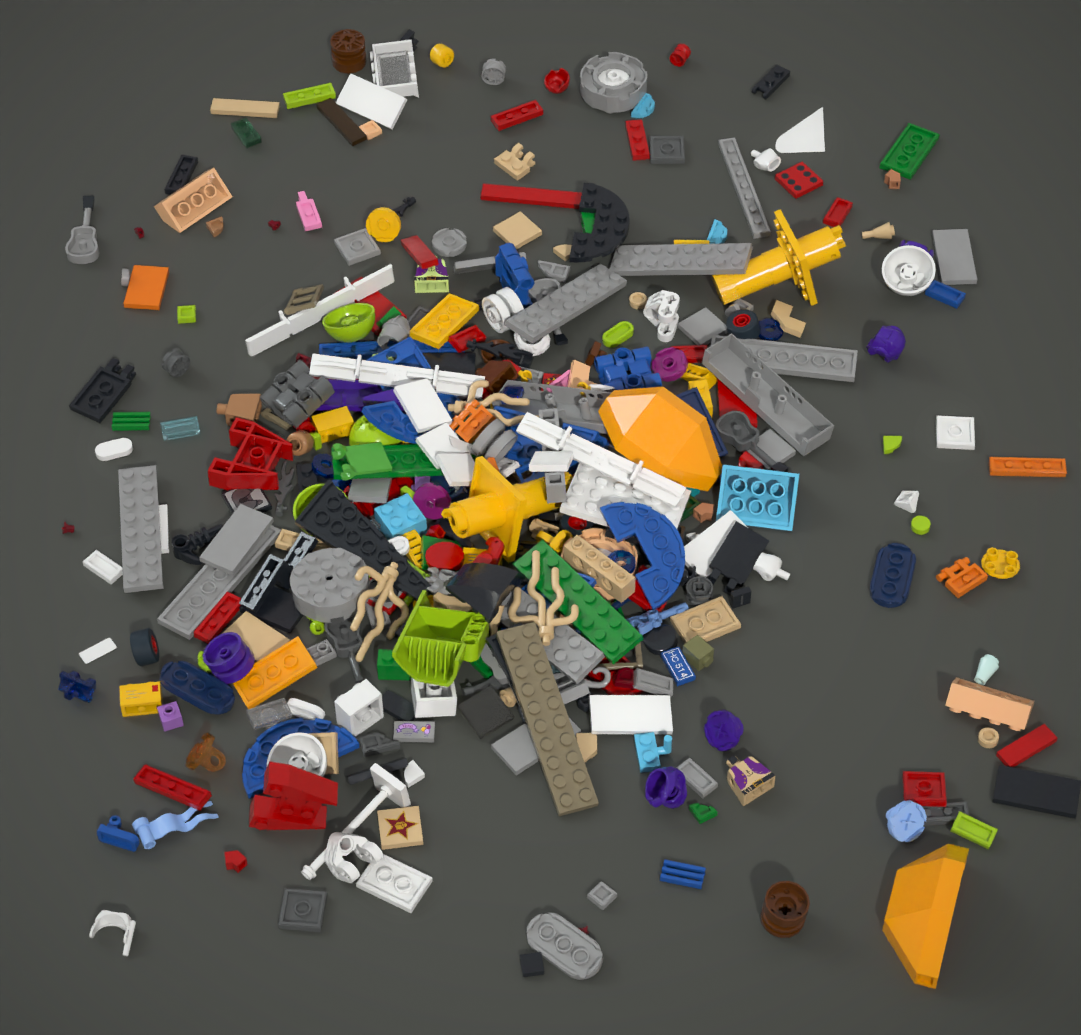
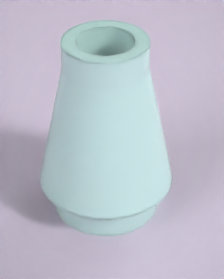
(986, 668)

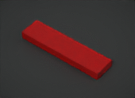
(419, 252)
(172, 787)

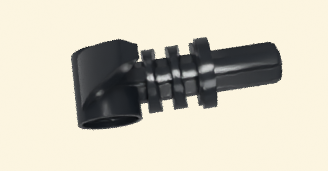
(184, 545)

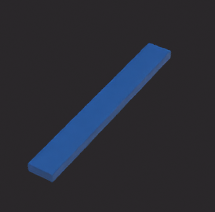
(369, 348)

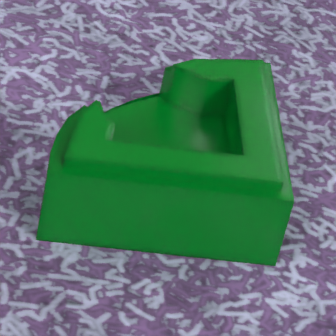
(702, 812)

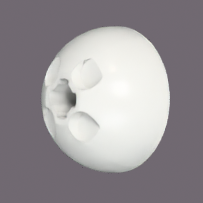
(910, 263)
(300, 751)

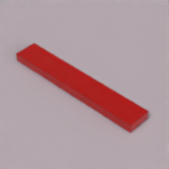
(531, 196)

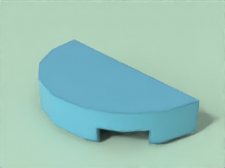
(644, 107)
(718, 233)

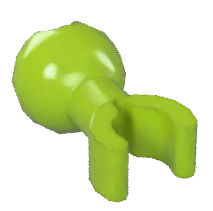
(316, 627)

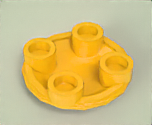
(1000, 563)

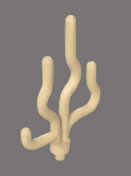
(458, 407)
(385, 589)
(544, 620)

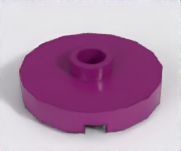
(668, 357)
(435, 494)

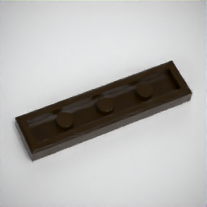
(341, 122)

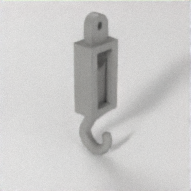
(571, 691)

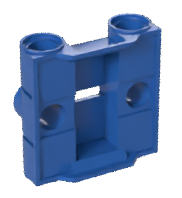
(514, 272)
(406, 354)
(613, 369)

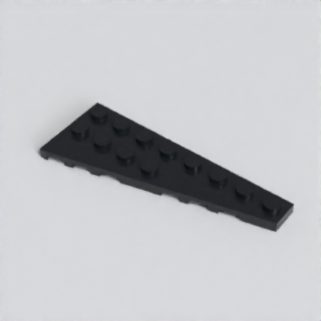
(343, 526)

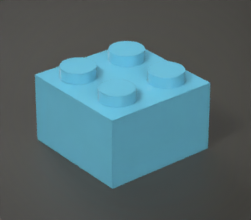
(400, 517)

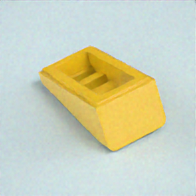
(701, 374)
(414, 539)

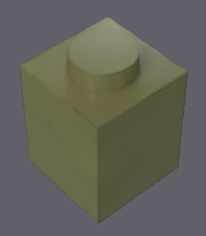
(698, 653)

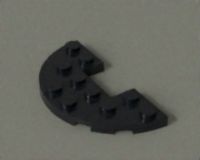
(609, 226)

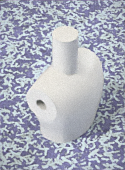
(766, 160)
(769, 566)

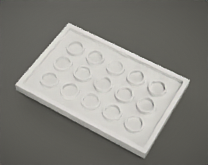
(593, 490)

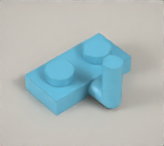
(648, 752)

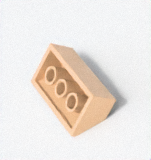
(193, 201)
(989, 703)

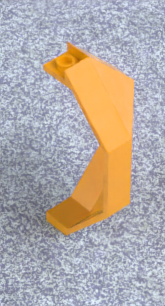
(663, 434)
(923, 910)

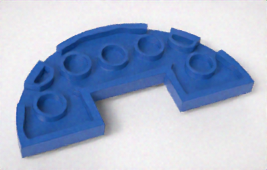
(394, 423)
(525, 448)
(659, 543)
(256, 757)

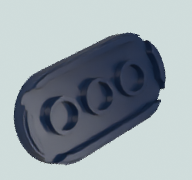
(892, 575)
(197, 687)

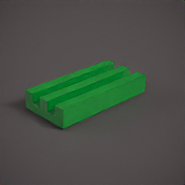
(131, 421)

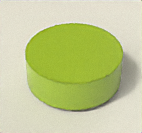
(920, 525)

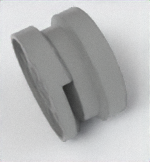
(493, 71)

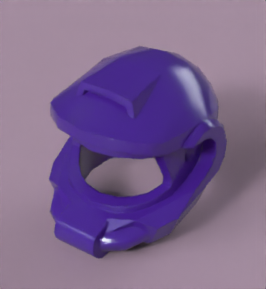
(887, 343)
(666, 787)

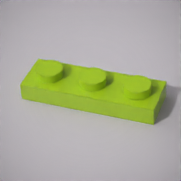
(309, 95)

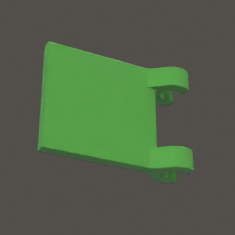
(362, 459)

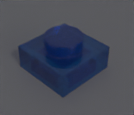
(514, 392)

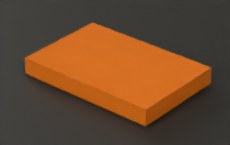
(146, 287)

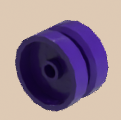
(228, 657)

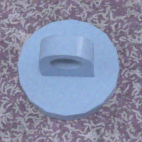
(906, 821)

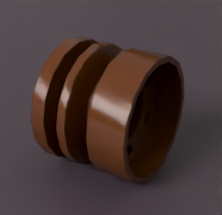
(348, 51)
(786, 899)

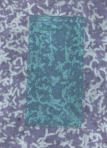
(180, 428)

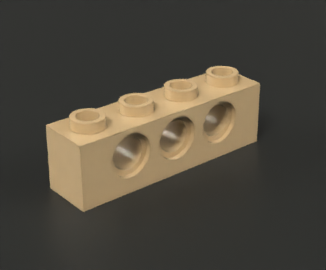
(595, 564)

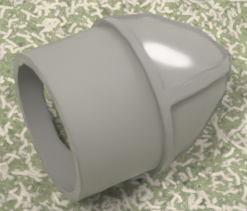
(395, 329)

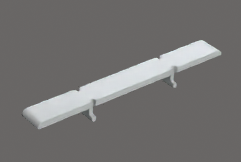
(308, 317)
(391, 374)
(601, 459)

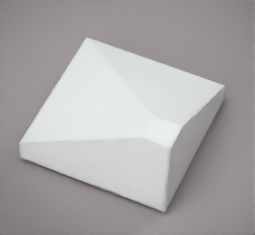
(907, 500)

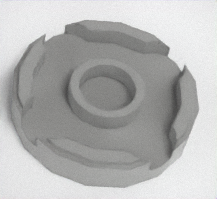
(449, 242)

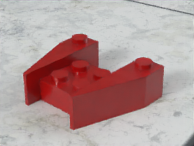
(254, 461)
(296, 799)

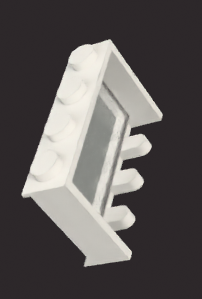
(395, 67)

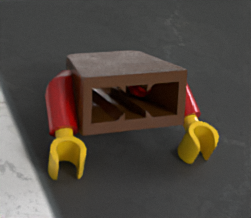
(498, 373)

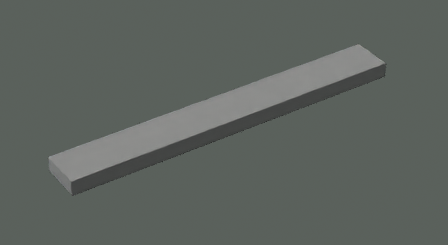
(744, 188)

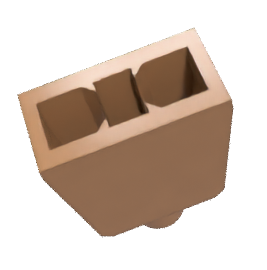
(241, 406)

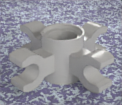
(440, 579)

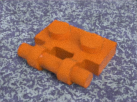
(474, 424)
(965, 580)

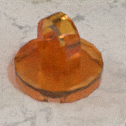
(202, 753)

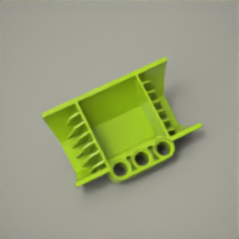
(438, 642)

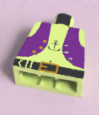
(432, 279)

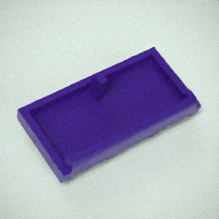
(348, 394)

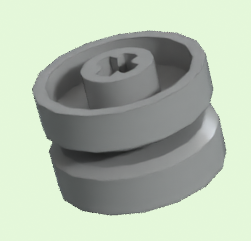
(494, 441)

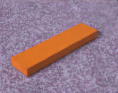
(1027, 467)

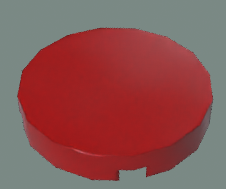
(445, 556)

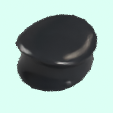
(660, 639)

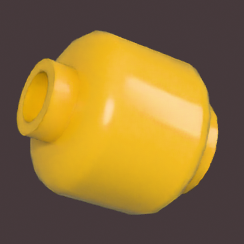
(441, 55)

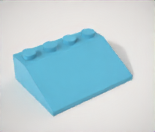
(758, 496)

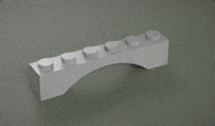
(554, 481)

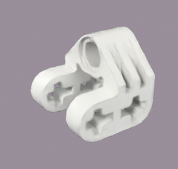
(662, 314)
(363, 849)

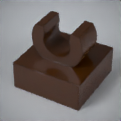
(594, 352)

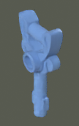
(652, 618)

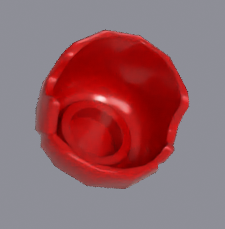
(557, 81)

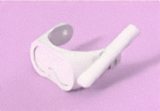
(121, 920)

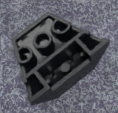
(484, 586)

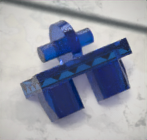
(75, 687)

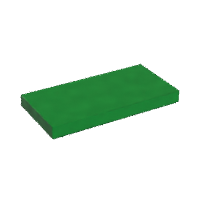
(909, 150)

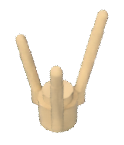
(539, 525)

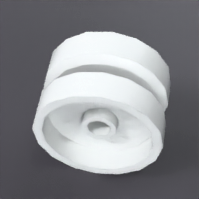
(501, 307)

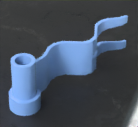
(166, 823)

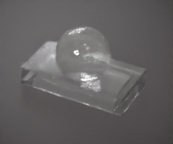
(269, 714)

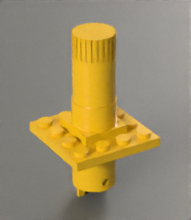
(789, 260)
(499, 507)

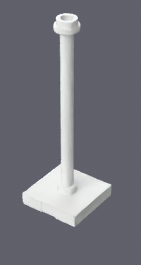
(388, 787)

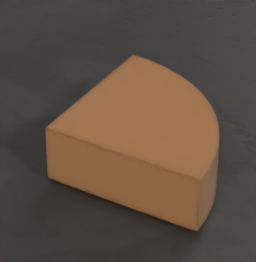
(215, 226)

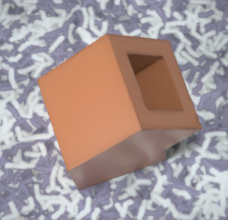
(893, 179)
(703, 512)

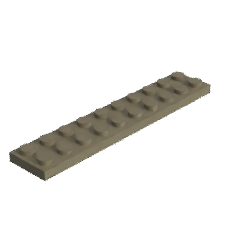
(547, 719)

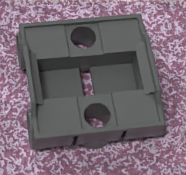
(296, 407)

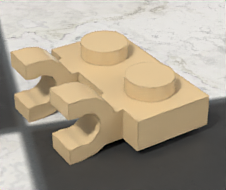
(512, 165)

